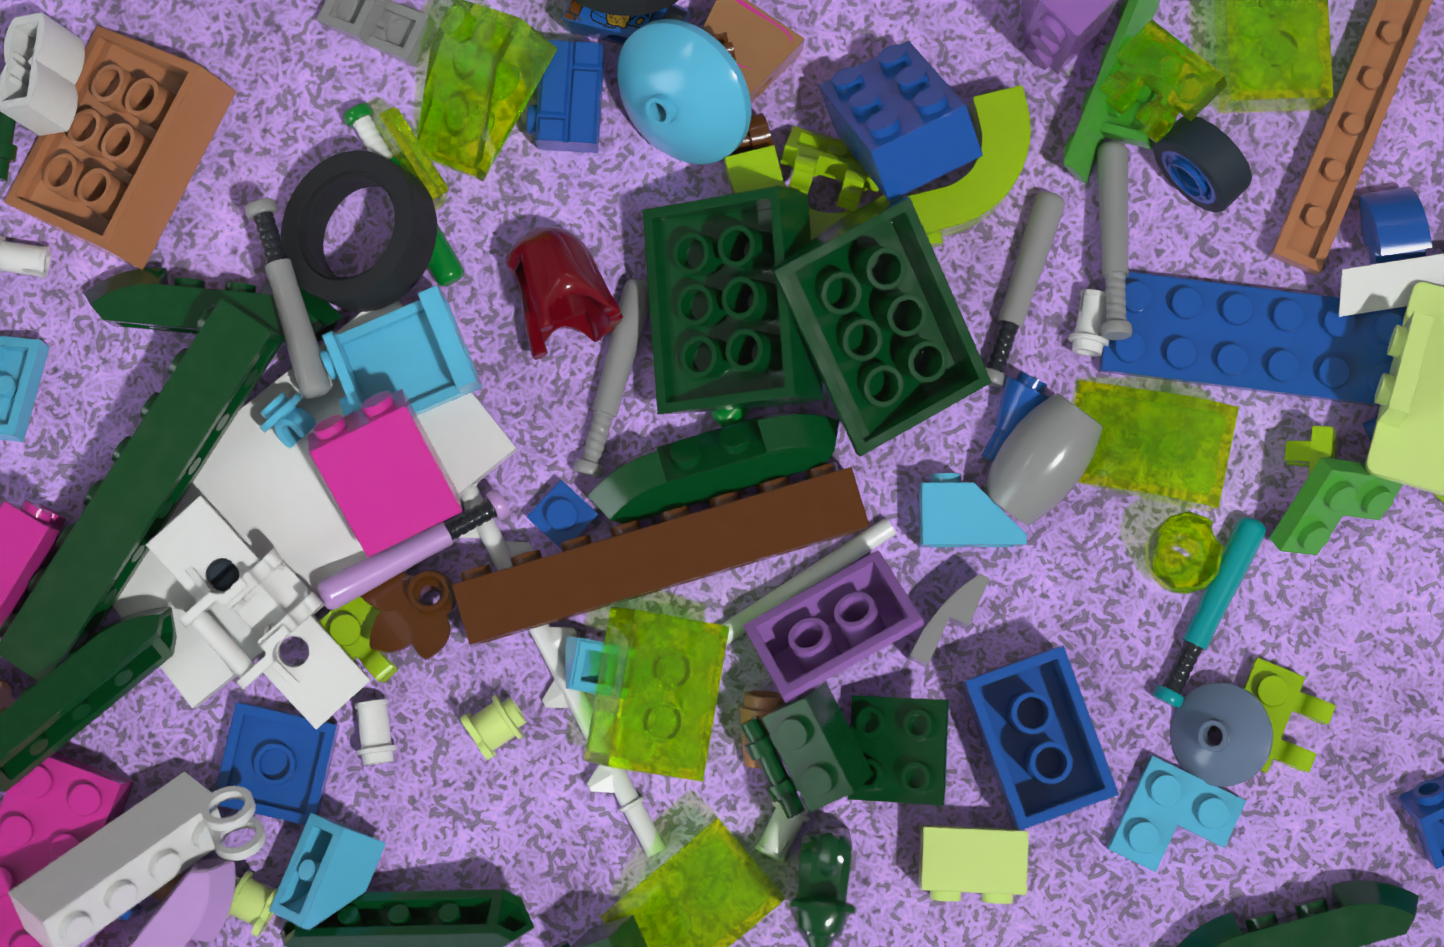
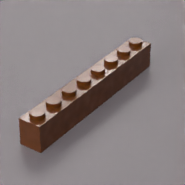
(661, 555)

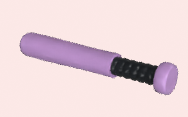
(385, 565)

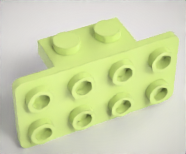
(1410, 421)

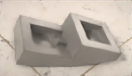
(381, 26)
(956, 610)

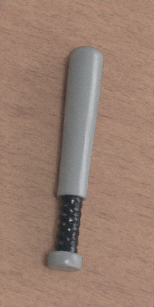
(1025, 276)
(291, 309)

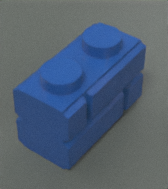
(569, 99)

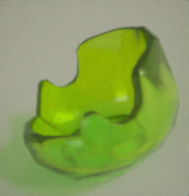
(1174, 570)

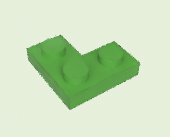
(1330, 492)

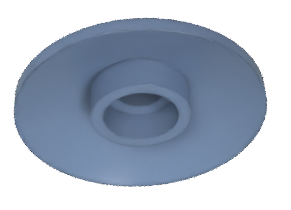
(1244, 729)

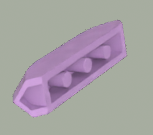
(193, 907)

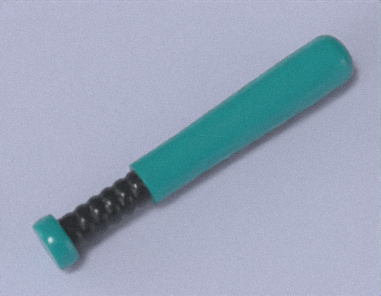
(1234, 564)

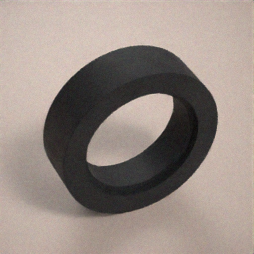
(407, 251)

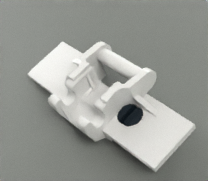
(269, 599)

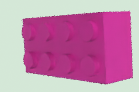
(46, 818)

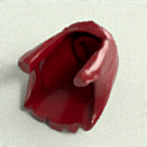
(560, 287)

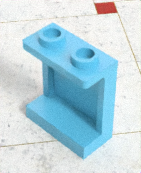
(405, 350)

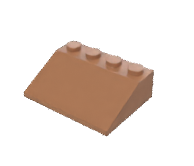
(129, 148)

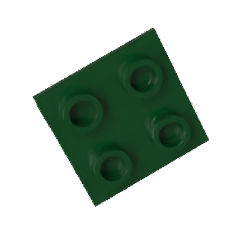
(903, 747)

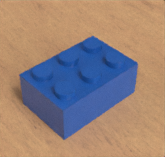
(900, 120)
(1039, 738)

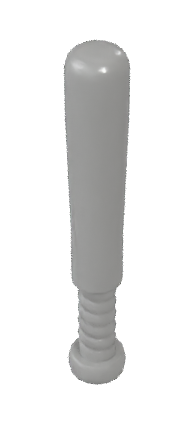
(1113, 211)
(615, 373)

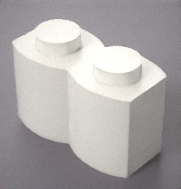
(41, 74)

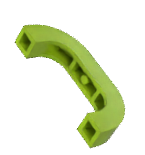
(1003, 134)

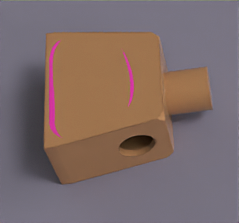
(760, 42)

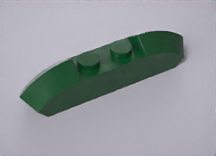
(147, 302)
(715, 464)
(82, 689)
(1356, 917)
(419, 920)

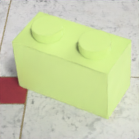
(973, 862)

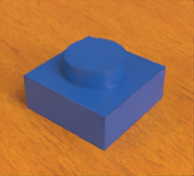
(562, 514)

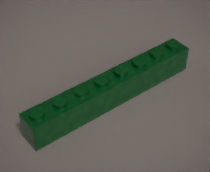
(140, 489)

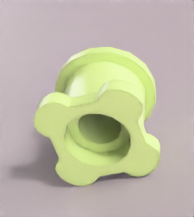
(494, 725)
(252, 903)

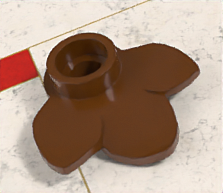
(406, 618)

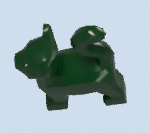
(823, 886)

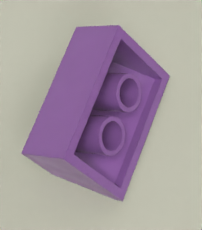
(1061, 29)
(833, 625)

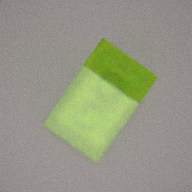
(478, 85)
(1158, 444)
(701, 893)

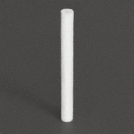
(813, 575)

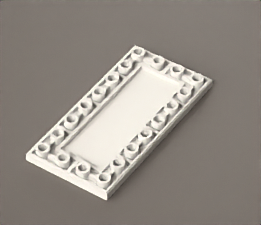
(283, 504)

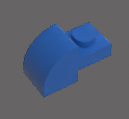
(1394, 225)

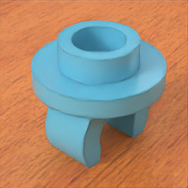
(288, 420)

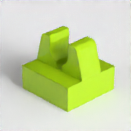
(1308, 453)

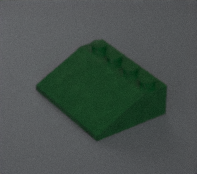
(717, 308)
(881, 322)

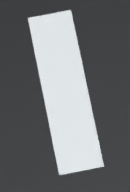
(1387, 283)

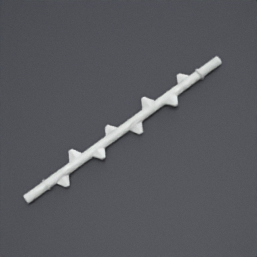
(551, 645)

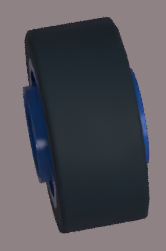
(1203, 164)

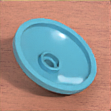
(684, 91)

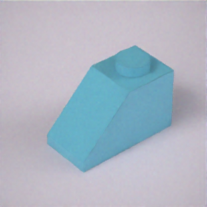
(962, 516)
(325, 871)

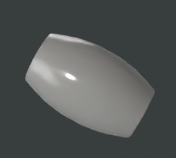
(1042, 459)

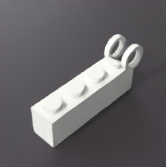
(132, 860)

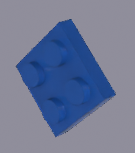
(278, 761)

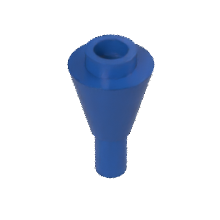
(1016, 401)

